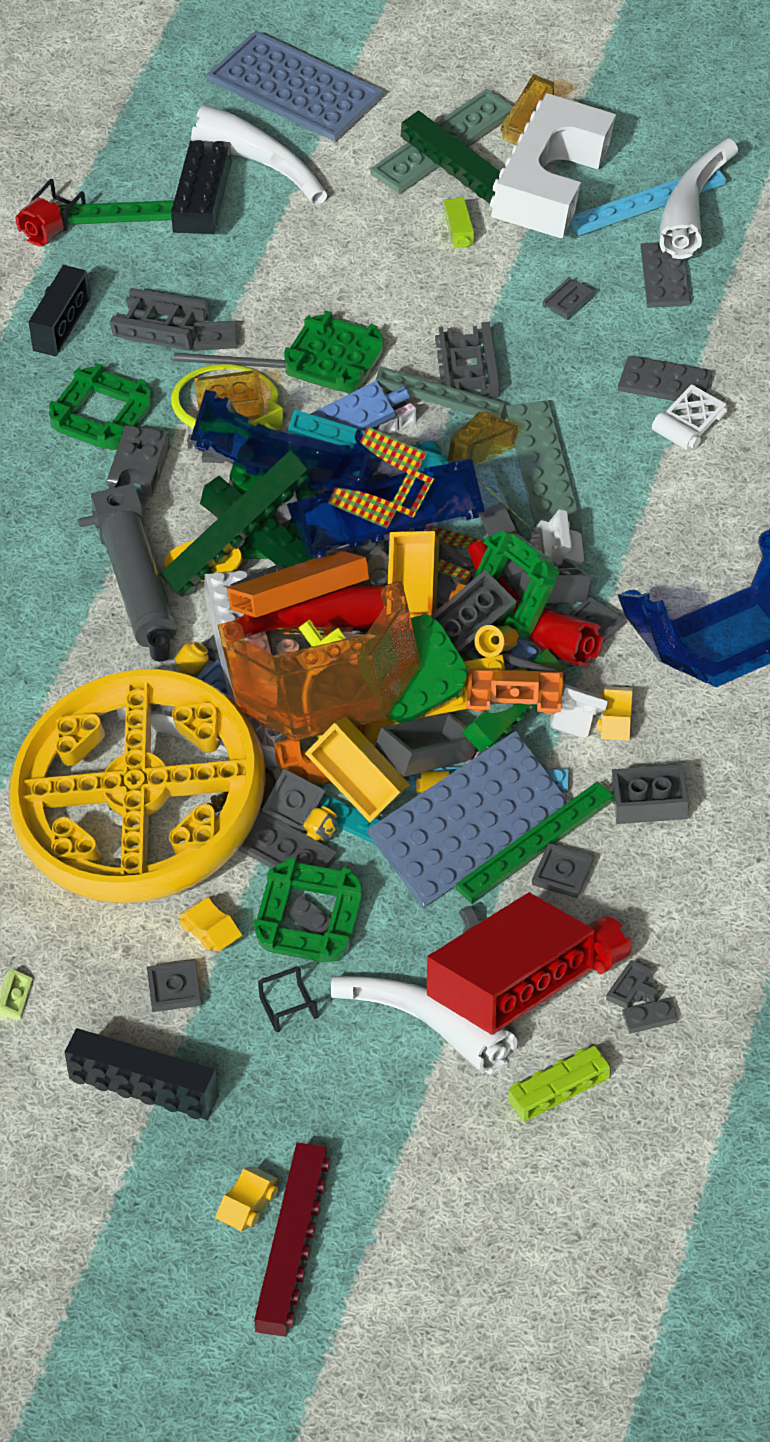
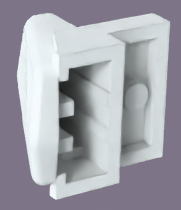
(557, 540)
(577, 711)

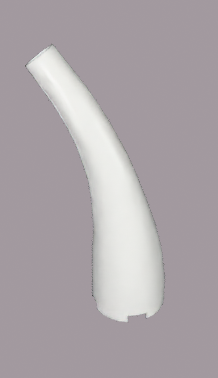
(256, 145)
(681, 216)
(477, 1046)

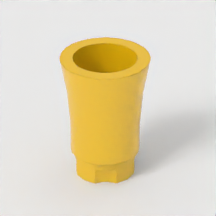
(495, 639)

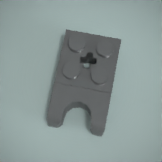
(139, 458)

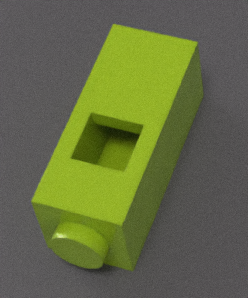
(458, 222)

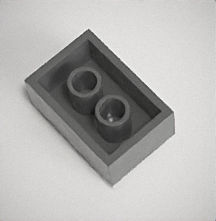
(649, 794)

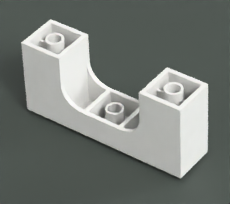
(556, 131)

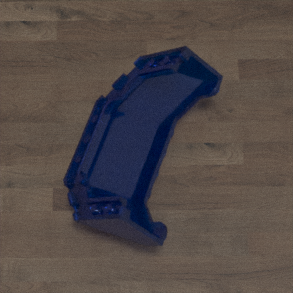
(258, 448)
(450, 496)
(716, 639)

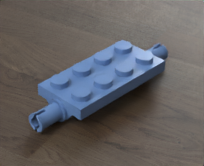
(363, 407)

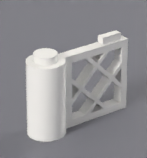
(677, 427)

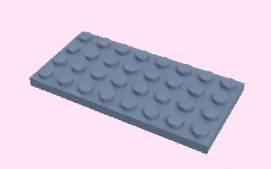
(295, 85)
(466, 818)

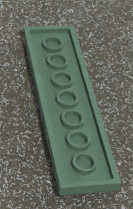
(465, 123)
(542, 463)

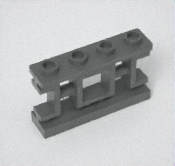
(157, 331)
(468, 374)

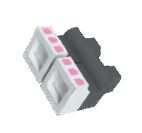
(404, 417)

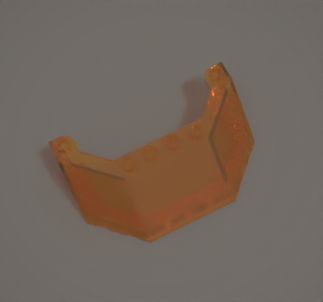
(318, 685)

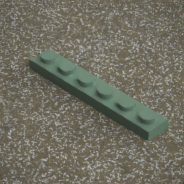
(438, 393)

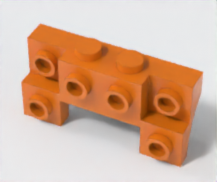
(515, 687)
(292, 759)

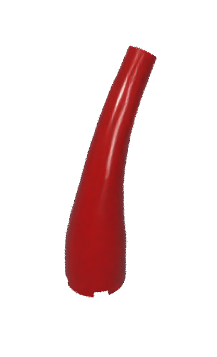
(340, 608)
(563, 635)

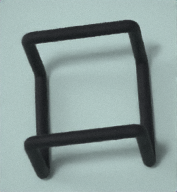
(70, 203)
(312, 1005)

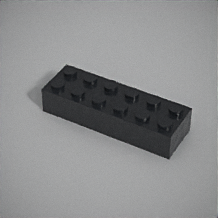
(201, 187)
(141, 1074)

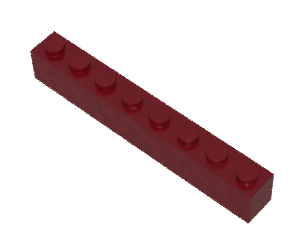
(291, 1240)

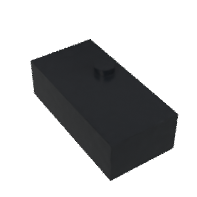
(59, 310)

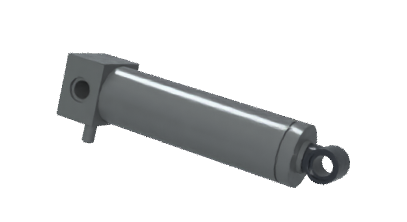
(121, 528)

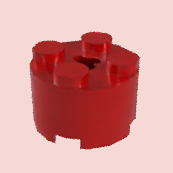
(40, 221)
(609, 944)

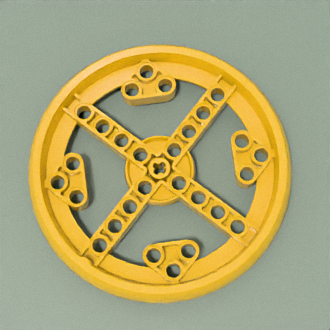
(136, 785)

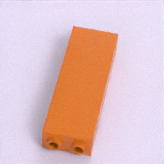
(297, 583)

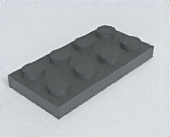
(663, 277)
(662, 379)
(275, 841)

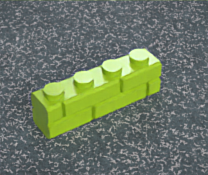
(558, 1083)

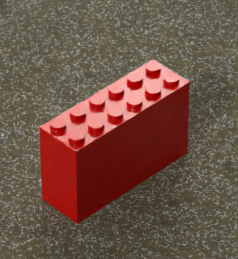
(510, 963)

